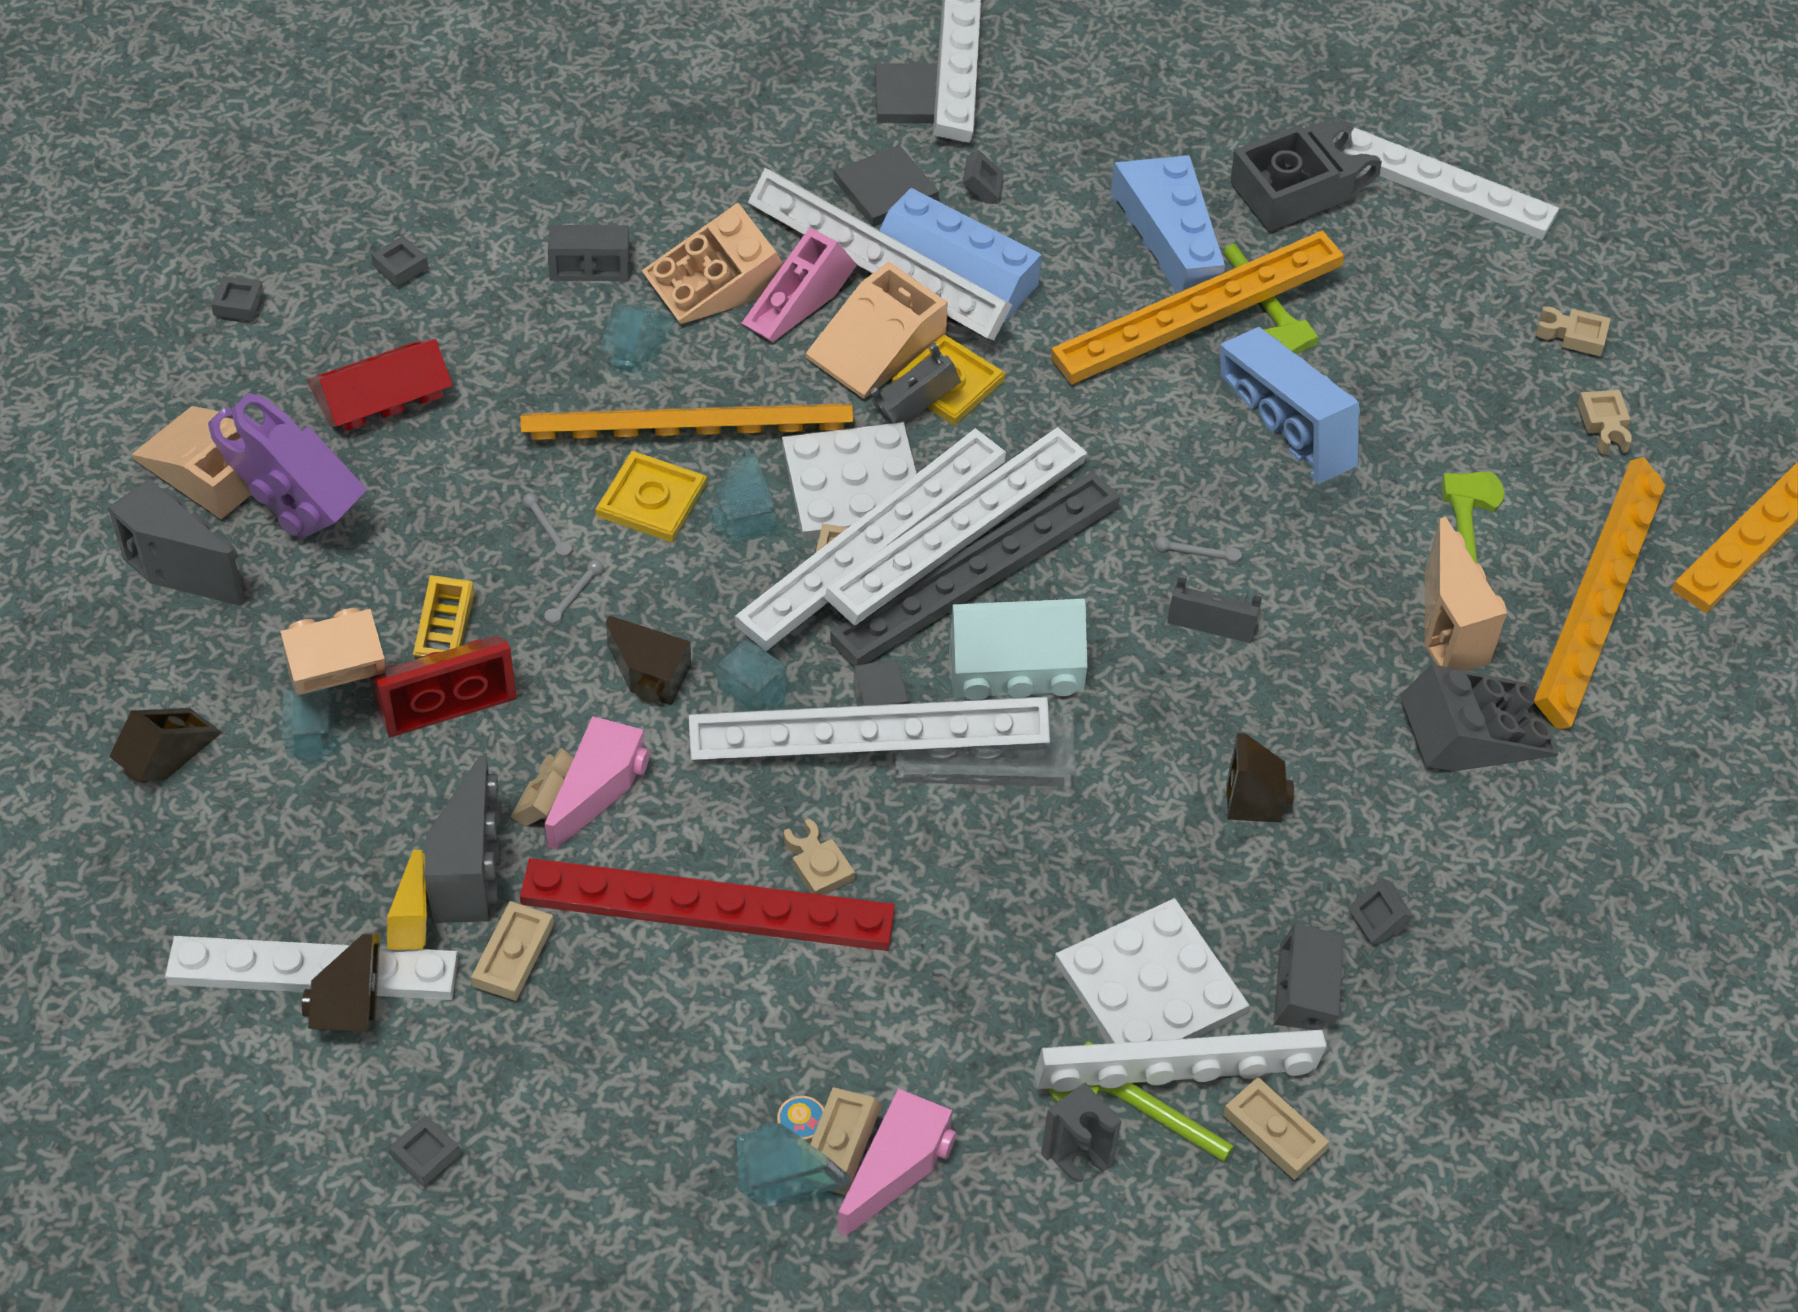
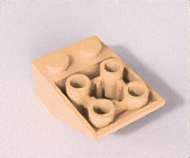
(715, 268)
(879, 330)
(193, 464)
(1460, 606)
(332, 650)

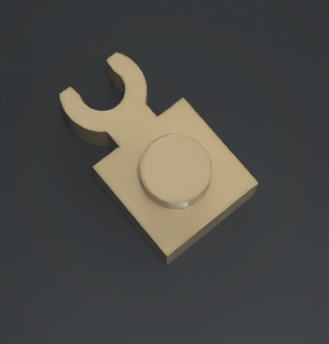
(1579, 330)
(1606, 414)
(543, 790)
(817, 864)

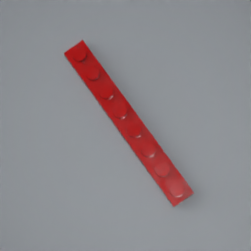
(708, 904)

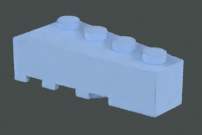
(1171, 216)
(1296, 400)

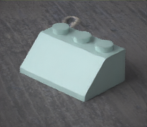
(1018, 648)

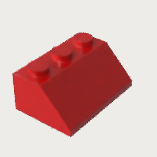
(381, 384)
(444, 685)

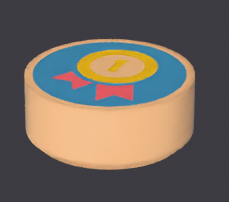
(801, 1116)

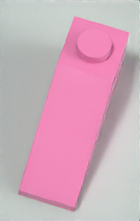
(801, 285)
(597, 777)
(898, 1158)

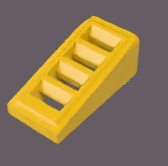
(447, 589)
(408, 910)

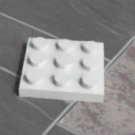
(845, 473)
(1152, 979)

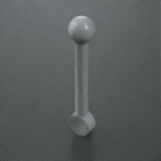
(562, 549)
(1231, 555)
(554, 615)

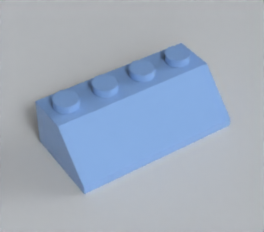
(965, 247)

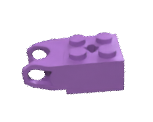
(287, 467)

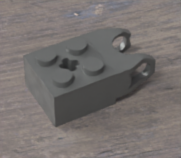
(1300, 172)

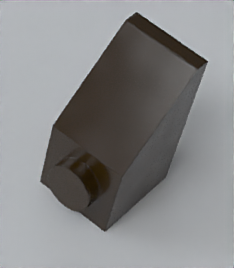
(648, 659)
(160, 742)
(1257, 783)
(346, 989)

